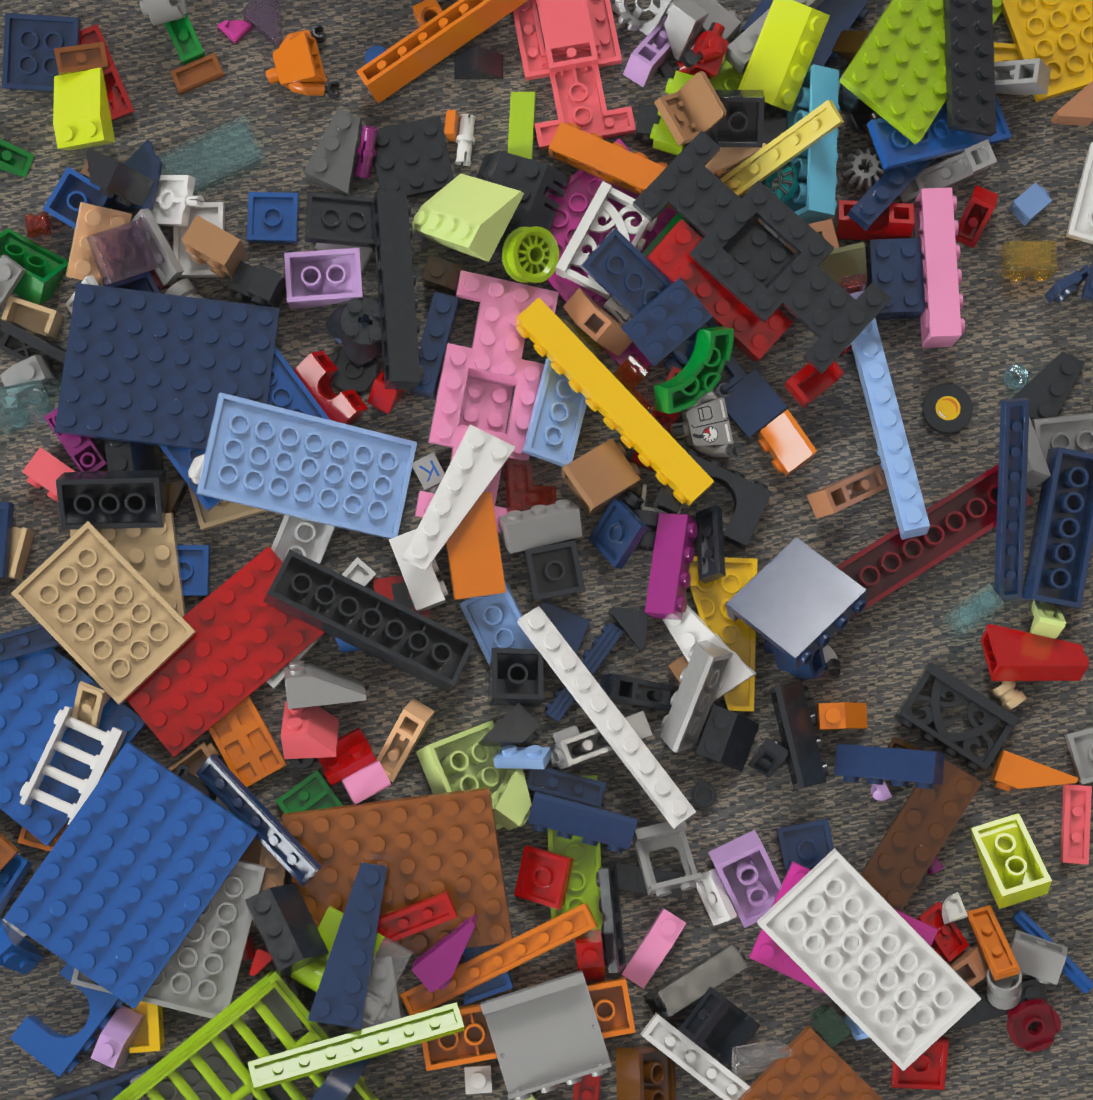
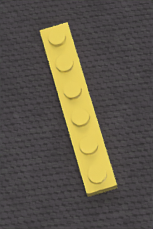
(783, 148)

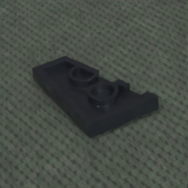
(1051, 386)

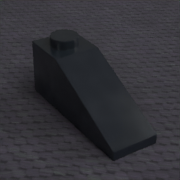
(637, 691)

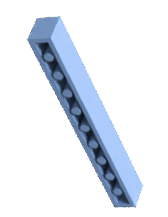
(889, 432)

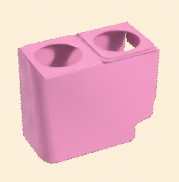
(366, 782)

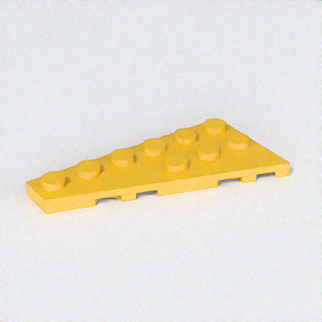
(737, 636)

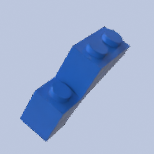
(17, 951)

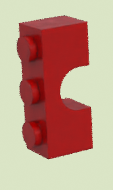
(894, 223)
(316, 374)

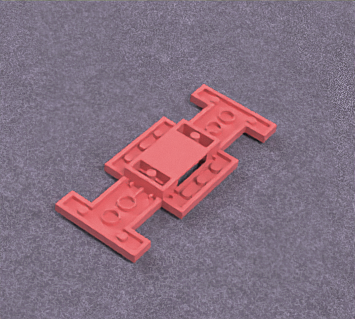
(577, 42)

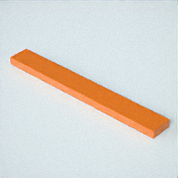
(504, 958)

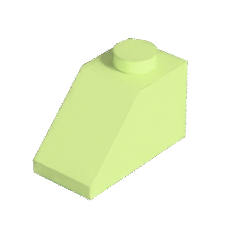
(512, 800)

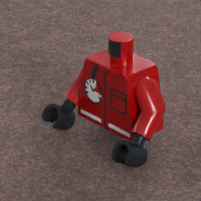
(704, 54)

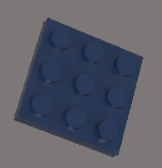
(30, 46)

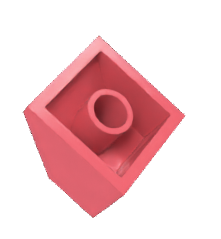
(309, 733)

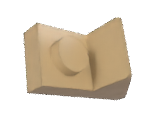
(89, 704)

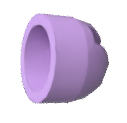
(880, 792)

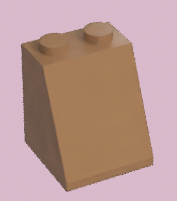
(601, 476)

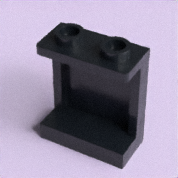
(719, 1026)

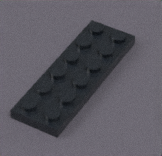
(970, 66)

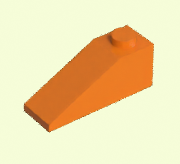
(1021, 773)

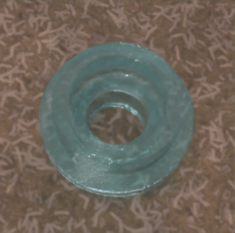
(1009, 376)

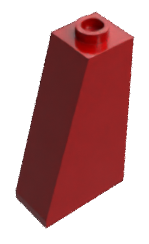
(1031, 657)

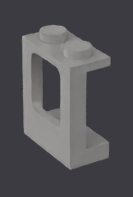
(661, 837)

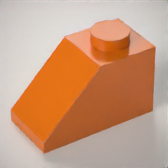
(841, 716)

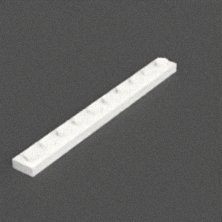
(606, 717)

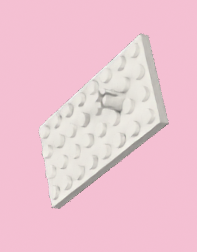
(868, 959)

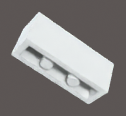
(422, 584)

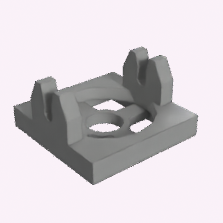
(646, 26)

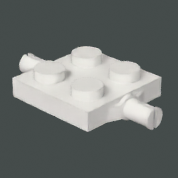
(175, 200)

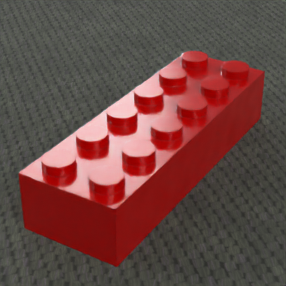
(750, 333)

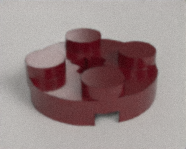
(1023, 1015)

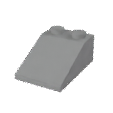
(316, 686)

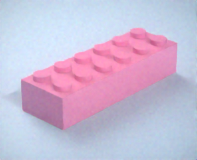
(939, 255)

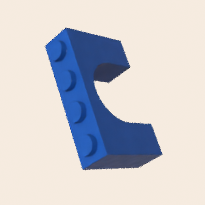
(61, 1051)

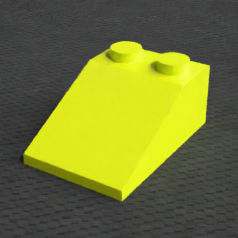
(81, 110)
(1010, 861)

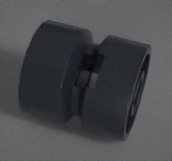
(650, 519)

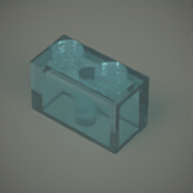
(973, 609)

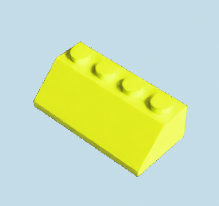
(784, 52)

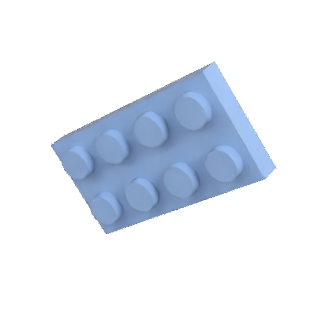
(555, 419)

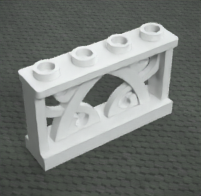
(601, 208)

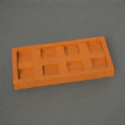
(247, 744)

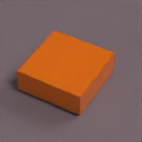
(452, 125)

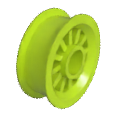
(543, 254)

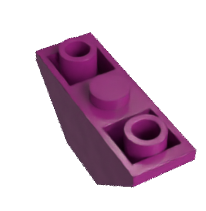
(82, 449)

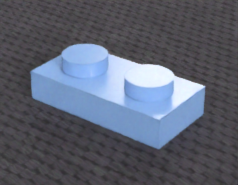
(522, 757)

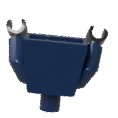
(814, 669)

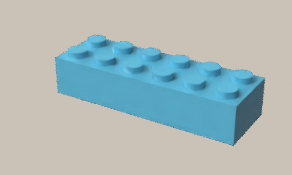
(816, 165)

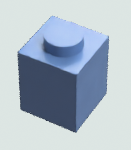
(1030, 203)

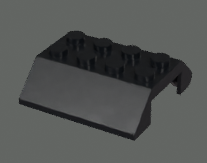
(534, 181)

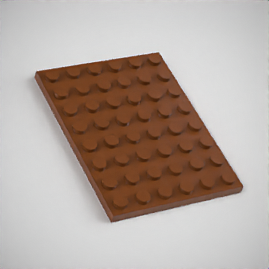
(428, 847)

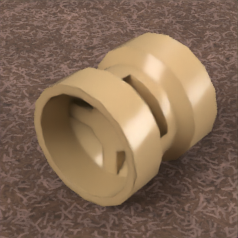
(1008, 695)

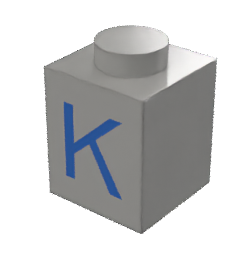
(429, 472)

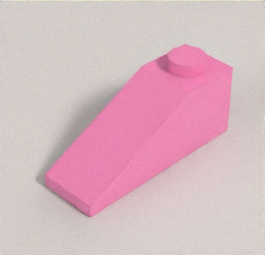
(653, 947)

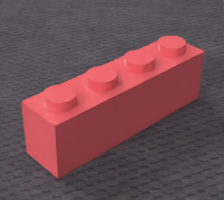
(44, 471)

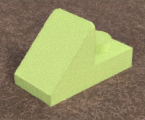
(1047, 620)

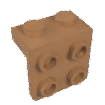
(691, 109)

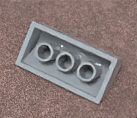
(695, 695)

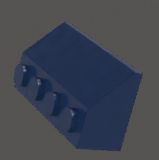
(583, 821)

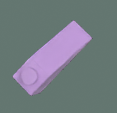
(648, 55)

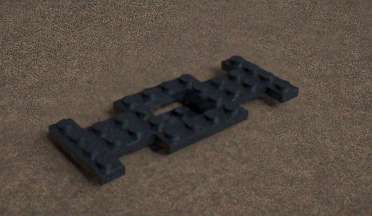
(755, 262)

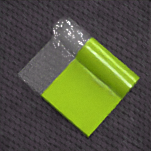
(386, 969)

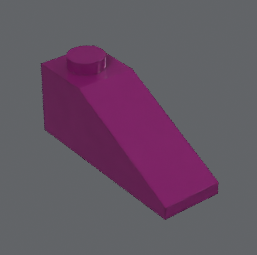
(439, 962)

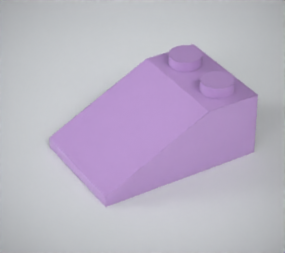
(322, 277)
(747, 876)

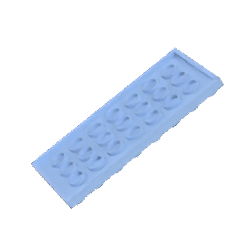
(306, 467)

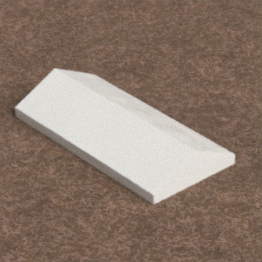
(303, 537)

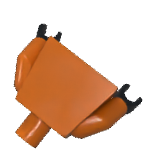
(300, 64)

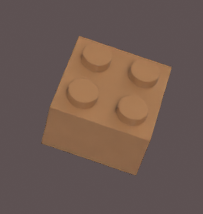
(213, 247)

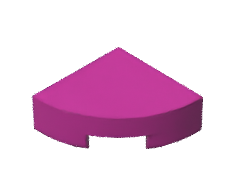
(235, 29)

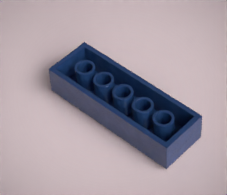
(1062, 531)

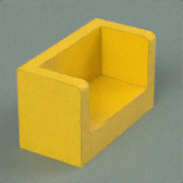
(151, 1032)

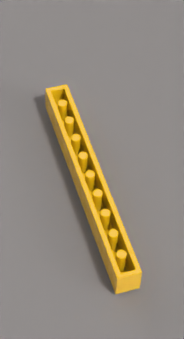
(614, 402)

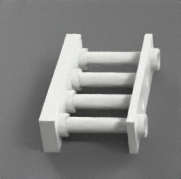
(99, 764)

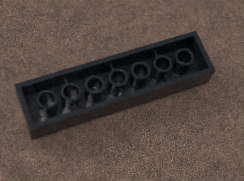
(369, 621)

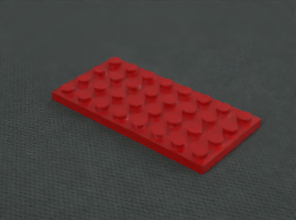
(228, 658)

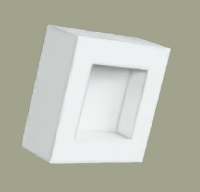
(478, 1079)

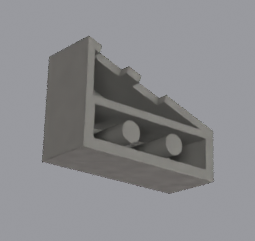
(336, 156)

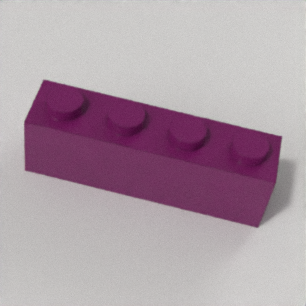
(671, 566)

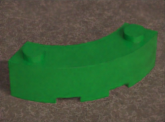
(701, 372)

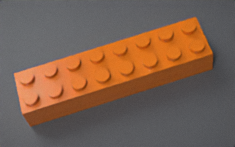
(475, 1043)

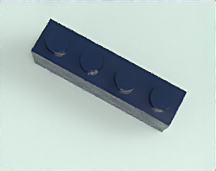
(435, 337)
(889, 764)

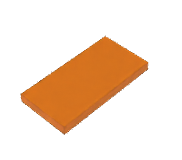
(476, 553)

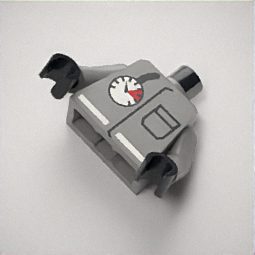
(708, 425)

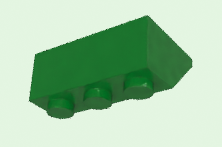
(42, 266)

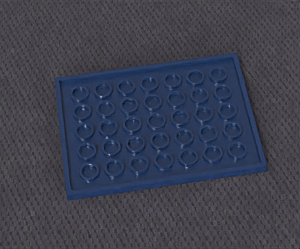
(155, 364)

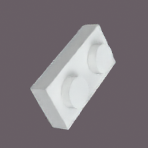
(715, 897)

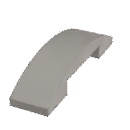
(952, 171)

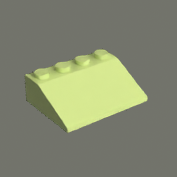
(468, 215)
(462, 763)

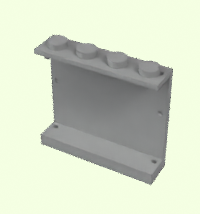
(546, 1035)

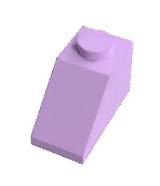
(117, 1037)

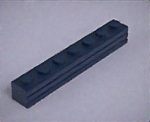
(592, 661)

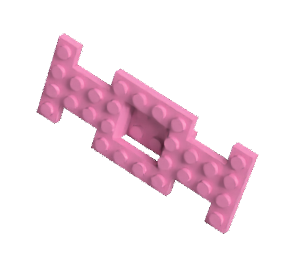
(480, 379)

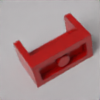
(809, 383)

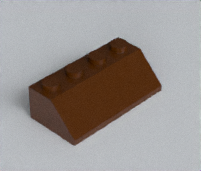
(644, 1073)

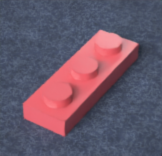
(1075, 824)

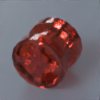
(38, 224)

